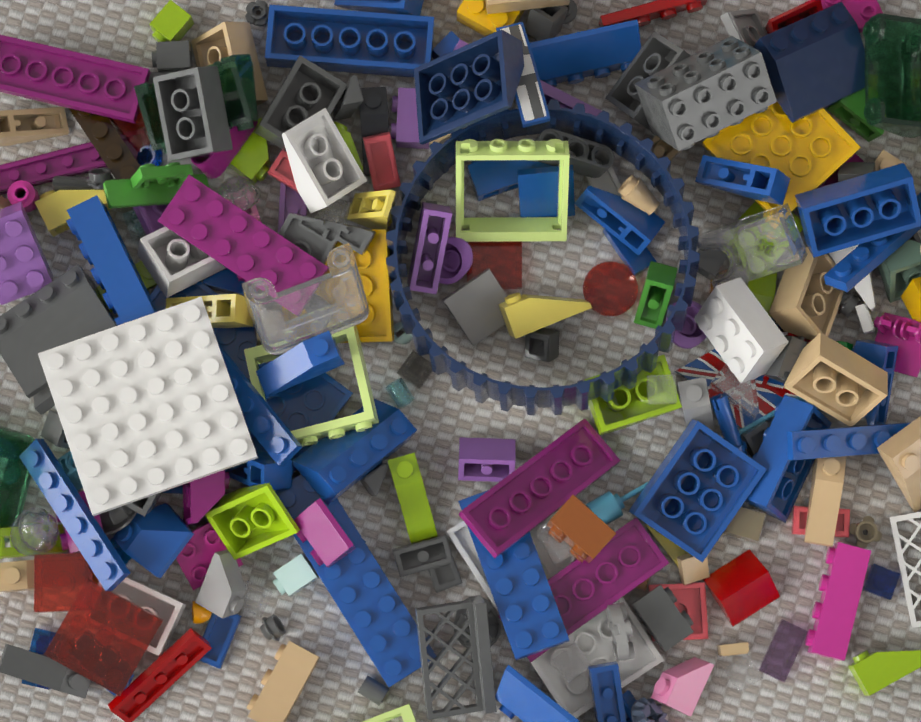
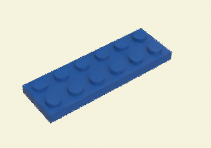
(521, 595)

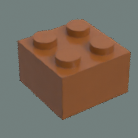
(580, 530)

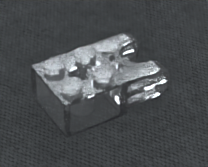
(746, 247)

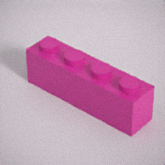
(838, 601)

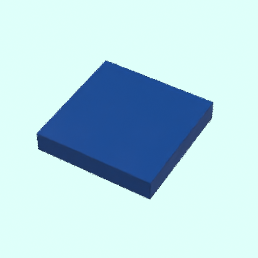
(540, 192)

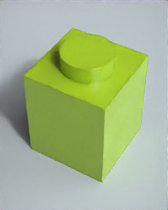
(171, 23)

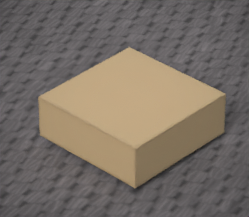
(692, 569)
(733, 649)

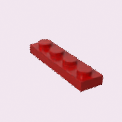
(646, 12)
(160, 676)

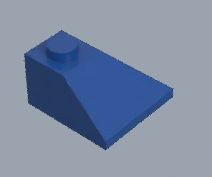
(155, 539)

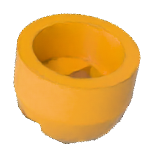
(199, 614)

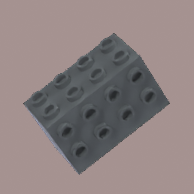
(706, 93)

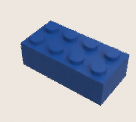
(858, 210)

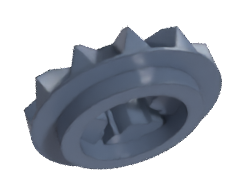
(647, 708)

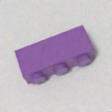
(429, 248)

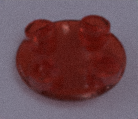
(610, 288)

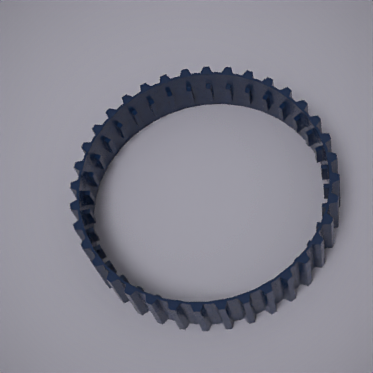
(509, 125)

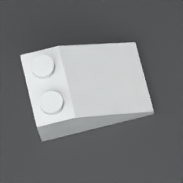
(321, 161)

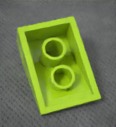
(630, 405)
(251, 519)

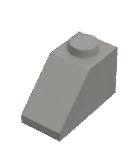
(696, 402)
(223, 586)

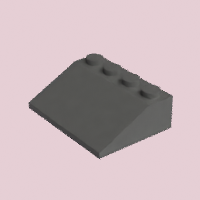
(47, 319)

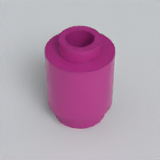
(19, 188)

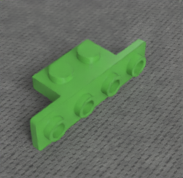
(149, 185)

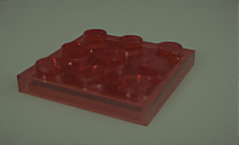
(103, 637)

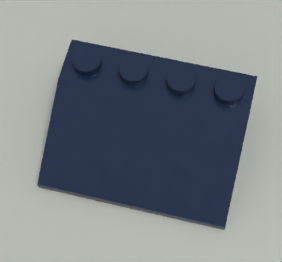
(814, 61)
(467, 85)

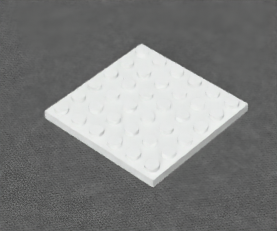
(147, 406)

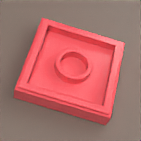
(693, 601)

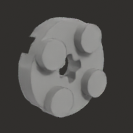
(621, 631)

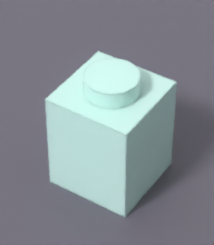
(294, 576)

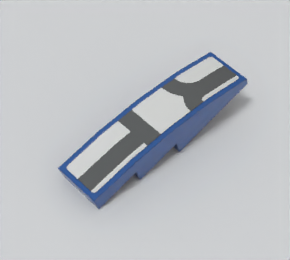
(529, 94)

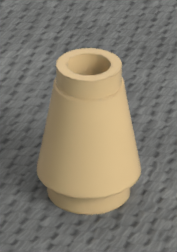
(637, 193)

